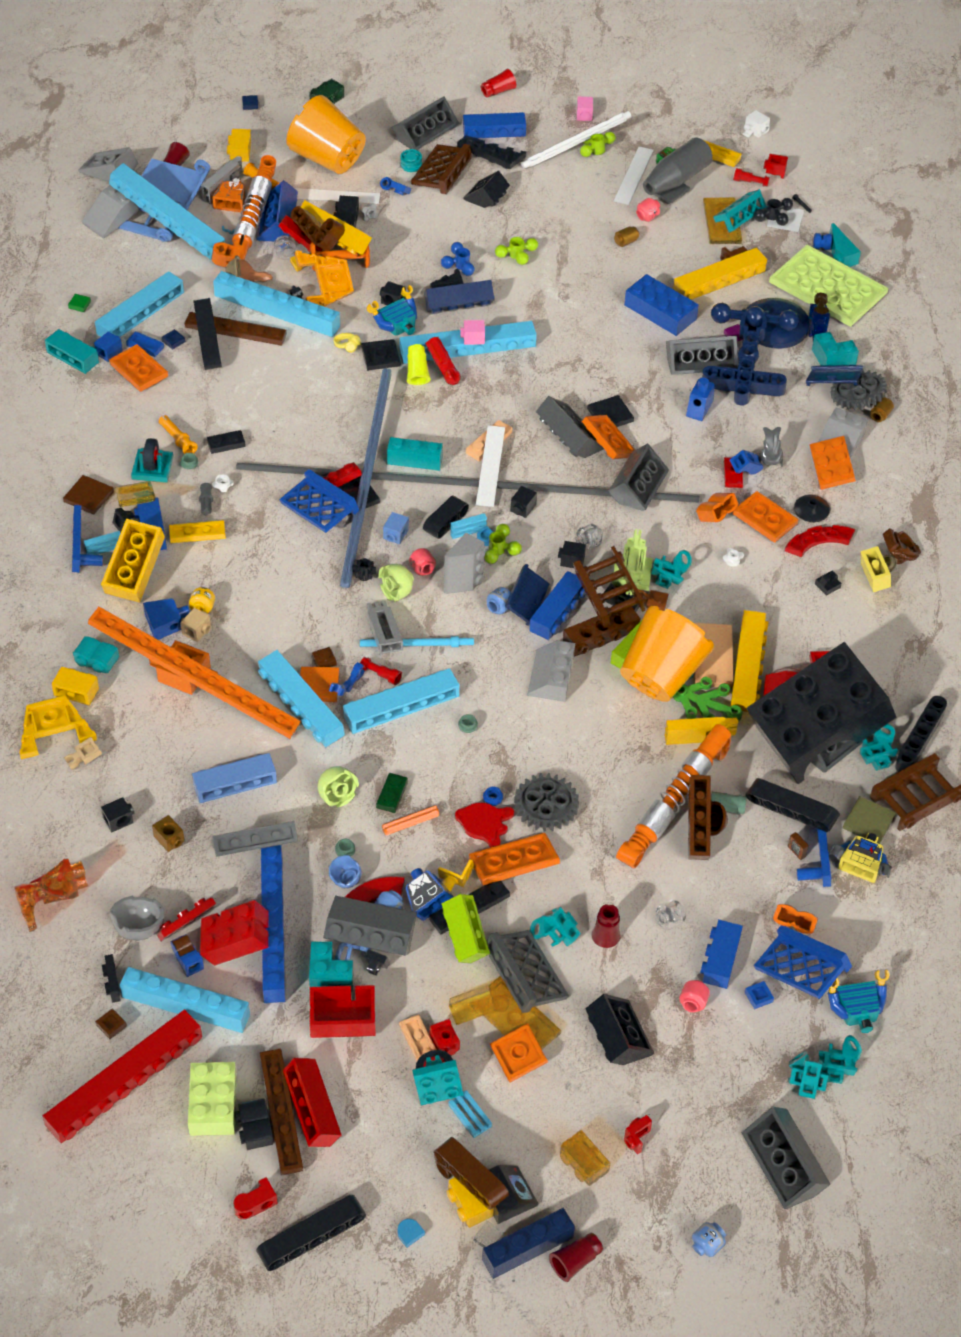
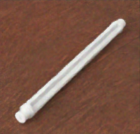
(572, 141)

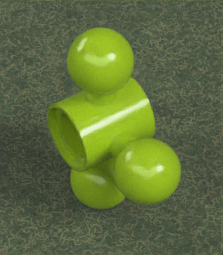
(597, 144)
(516, 249)
(497, 544)

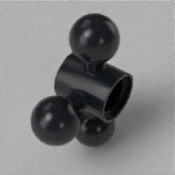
(773, 211)

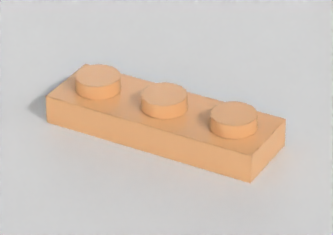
(476, 449)

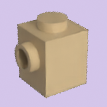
(196, 624)

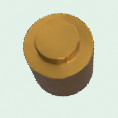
(626, 236)
(882, 409)

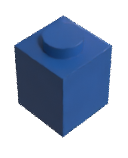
(108, 346)

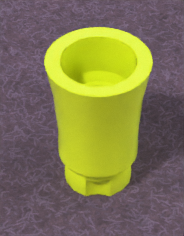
(417, 365)

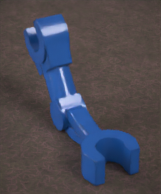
(356, 674)

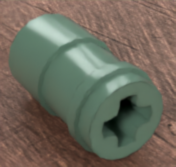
(731, 803)

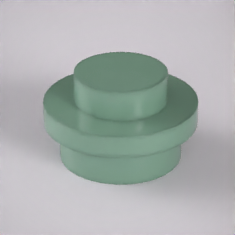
(189, 461)
(468, 723)
(345, 847)

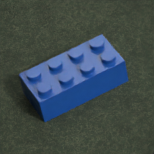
(661, 304)

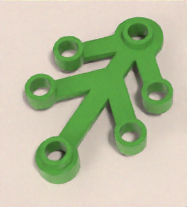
(704, 700)

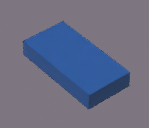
(148, 344)

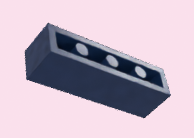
(458, 296)
(528, 1243)

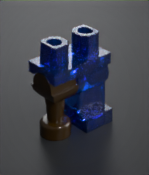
(819, 314)

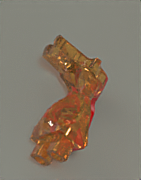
(56, 885)

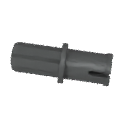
(206, 498)

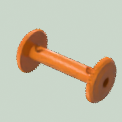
(342, 254)

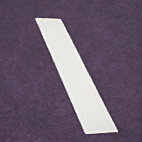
(633, 175)
(331, 195)
(490, 466)

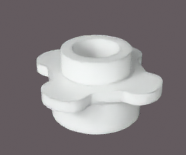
(222, 482)
(733, 557)

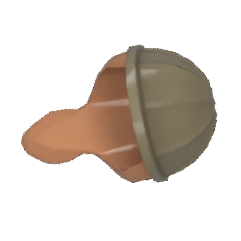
(243, 269)

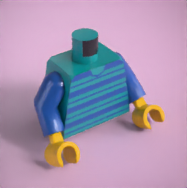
(397, 316)
(859, 1002)

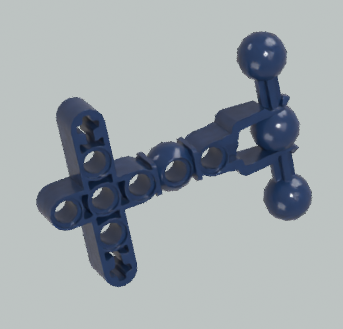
(745, 379)

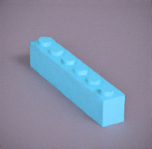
(140, 305)
(301, 698)
(401, 701)
(177, 996)

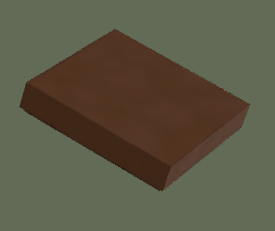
(89, 494)

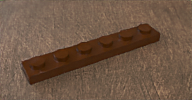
(242, 330)
(281, 1112)

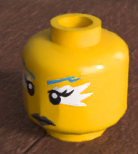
(202, 599)

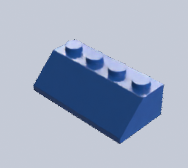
(279, 204)

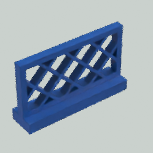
(332, 493)
(814, 949)

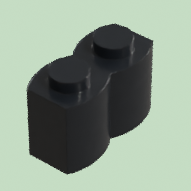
(255, 1124)

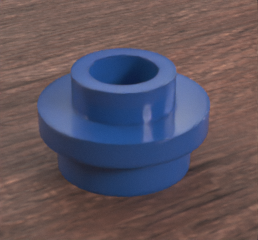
(493, 792)

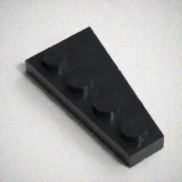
(504, 157)

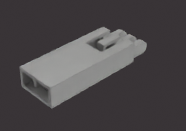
(226, 173)
(387, 638)

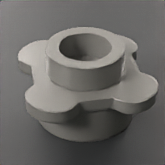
(366, 209)

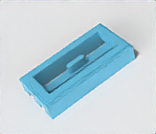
(468, 525)
(101, 543)
(460, 1100)

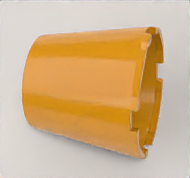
(325, 136)
(664, 653)

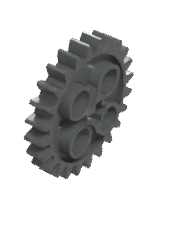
(868, 391)
(546, 802)

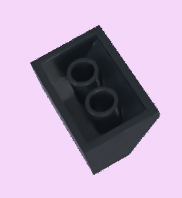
(618, 1030)

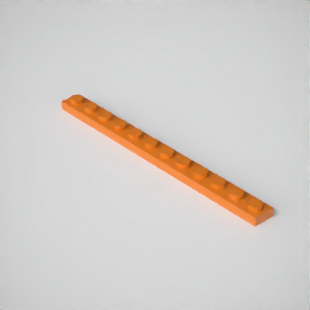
(194, 672)

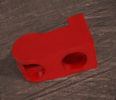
(252, 1203)

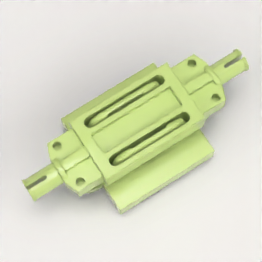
(637, 565)

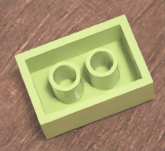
(212, 1098)

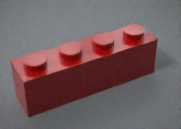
(312, 1102)

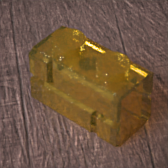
(584, 1158)

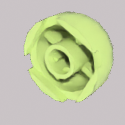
(396, 581)
(337, 786)

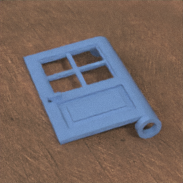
(177, 183)

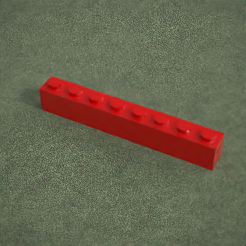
(122, 1076)

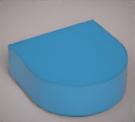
(483, 535)
(409, 1232)

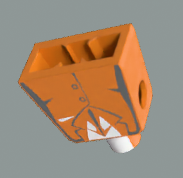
(230, 196)

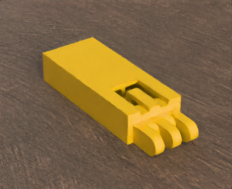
(695, 730)

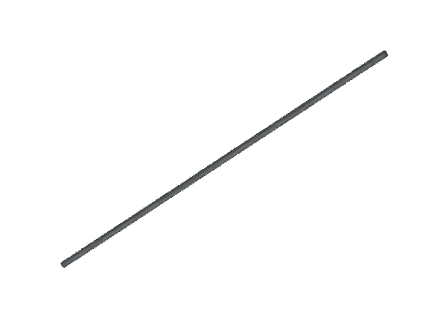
(461, 482)

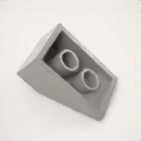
(103, 163)
(109, 212)
(847, 425)

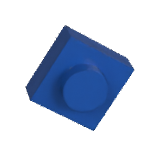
(759, 995)

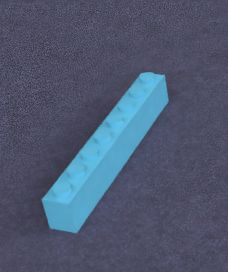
(165, 210)
(277, 304)
(497, 339)

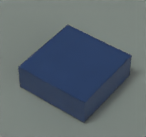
(250, 102)
(173, 339)

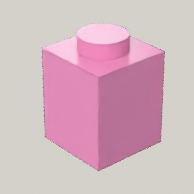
(584, 108)
(473, 332)

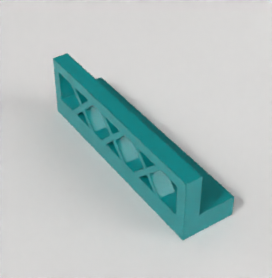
(738, 206)

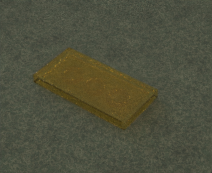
(718, 231)
(509, 1016)

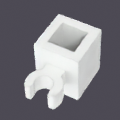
(756, 124)

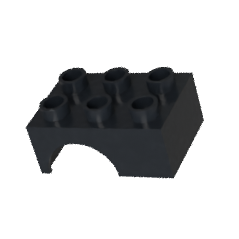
(820, 707)

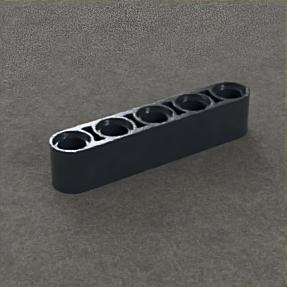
(207, 334)
(921, 733)
(792, 805)
(310, 1232)

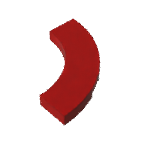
(817, 535)
(372, 889)

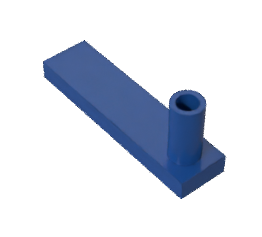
(77, 558)
(818, 872)

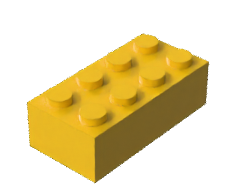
(133, 560)

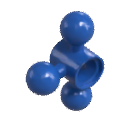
(461, 259)

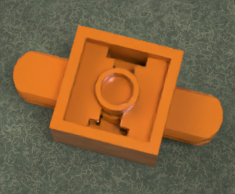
(173, 680)

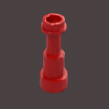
(748, 177)
(392, 675)

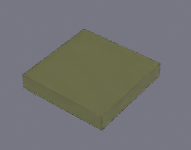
(869, 818)

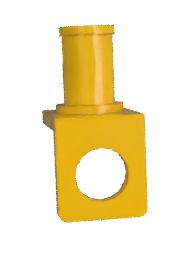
(451, 878)

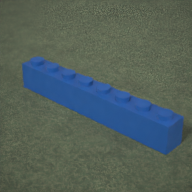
(272, 900)

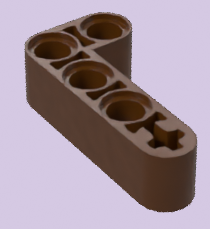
(322, 235)
(457, 1161)

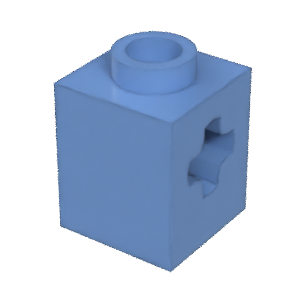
(396, 528)

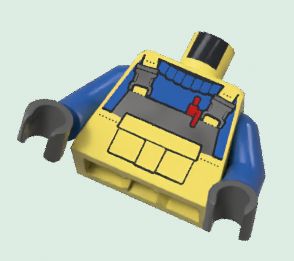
(862, 857)

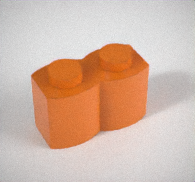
(717, 507)
(801, 920)

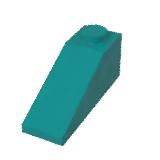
(842, 248)

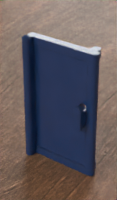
(835, 374)
(527, 592)

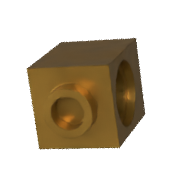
(162, 830)

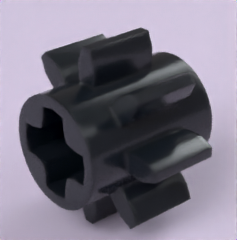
(364, 569)

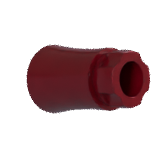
(177, 154)
(606, 929)
(575, 1256)

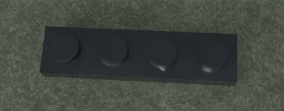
(484, 899)

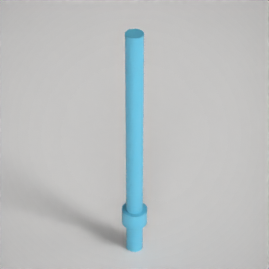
(454, 641)

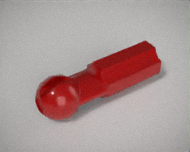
(443, 361)

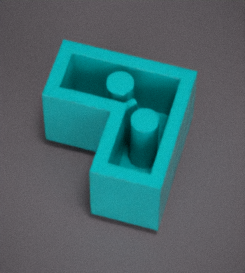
(832, 353)
(325, 970)

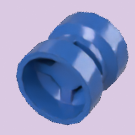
(822, 241)

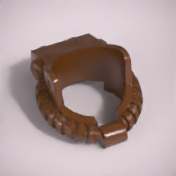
(893, 542)

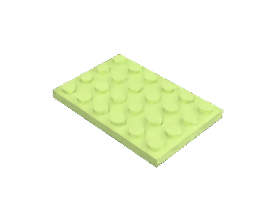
(814, 272)

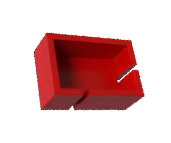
(234, 933)
(339, 1016)

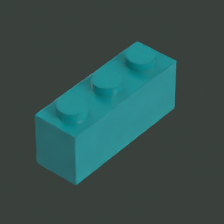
(72, 351)
(414, 453)

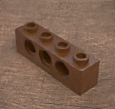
(592, 635)
(699, 817)

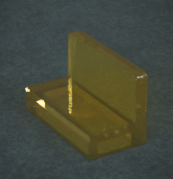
(472, 1004)

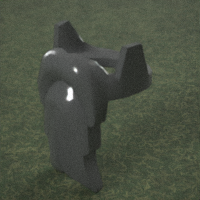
(772, 453)

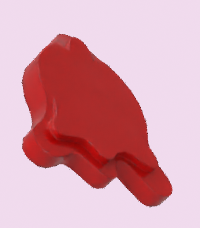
(484, 822)

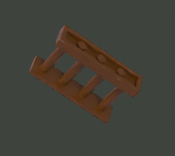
(597, 600)
(914, 774)

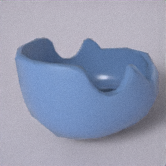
(345, 871)

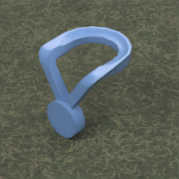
(350, 946)

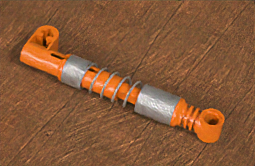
(257, 199)
(661, 812)

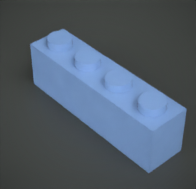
(234, 778)

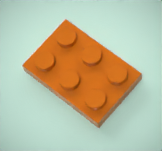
(138, 367)
(608, 436)
(832, 462)
(765, 516)

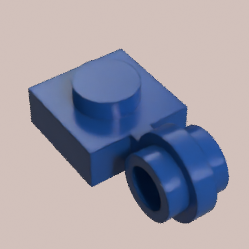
(399, 188)

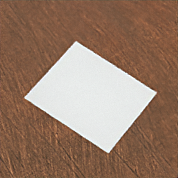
(795, 217)

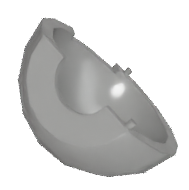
(137, 917)

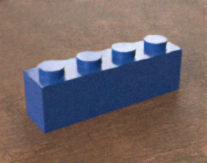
(494, 125)
(557, 606)

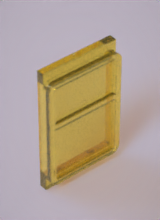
(135, 494)

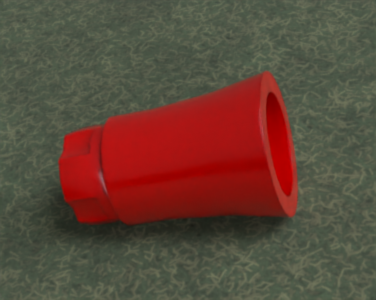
(499, 83)

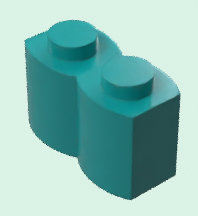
(96, 654)

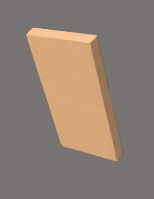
(720, 662)

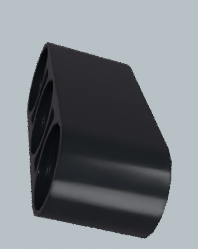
(440, 520)

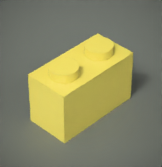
(875, 569)

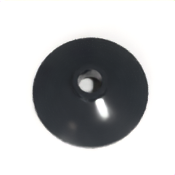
(812, 508)

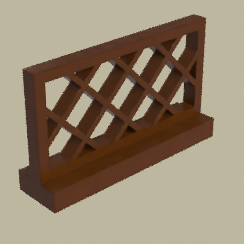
(452, 170)

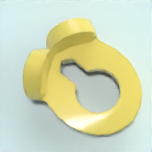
(351, 345)

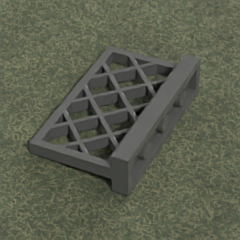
(254, 838)
(512, 973)

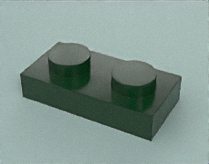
(392, 792)

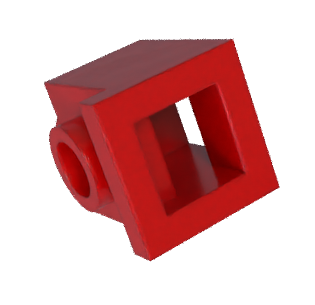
(776, 165)
(445, 1037)

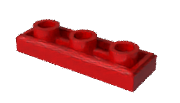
(290, 227)
(185, 918)

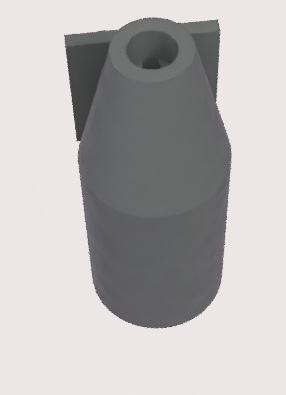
(675, 169)

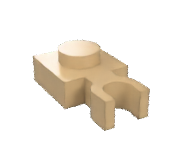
(84, 752)

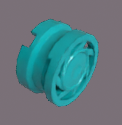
(410, 160)

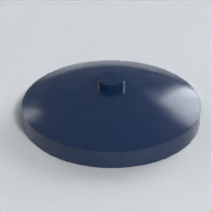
(775, 336)

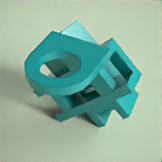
(675, 569)
(880, 741)
(550, 923)
(846, 1055)
(802, 1064)

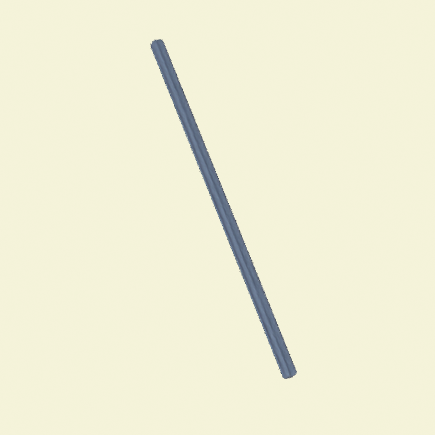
(365, 479)

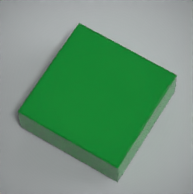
(79, 302)

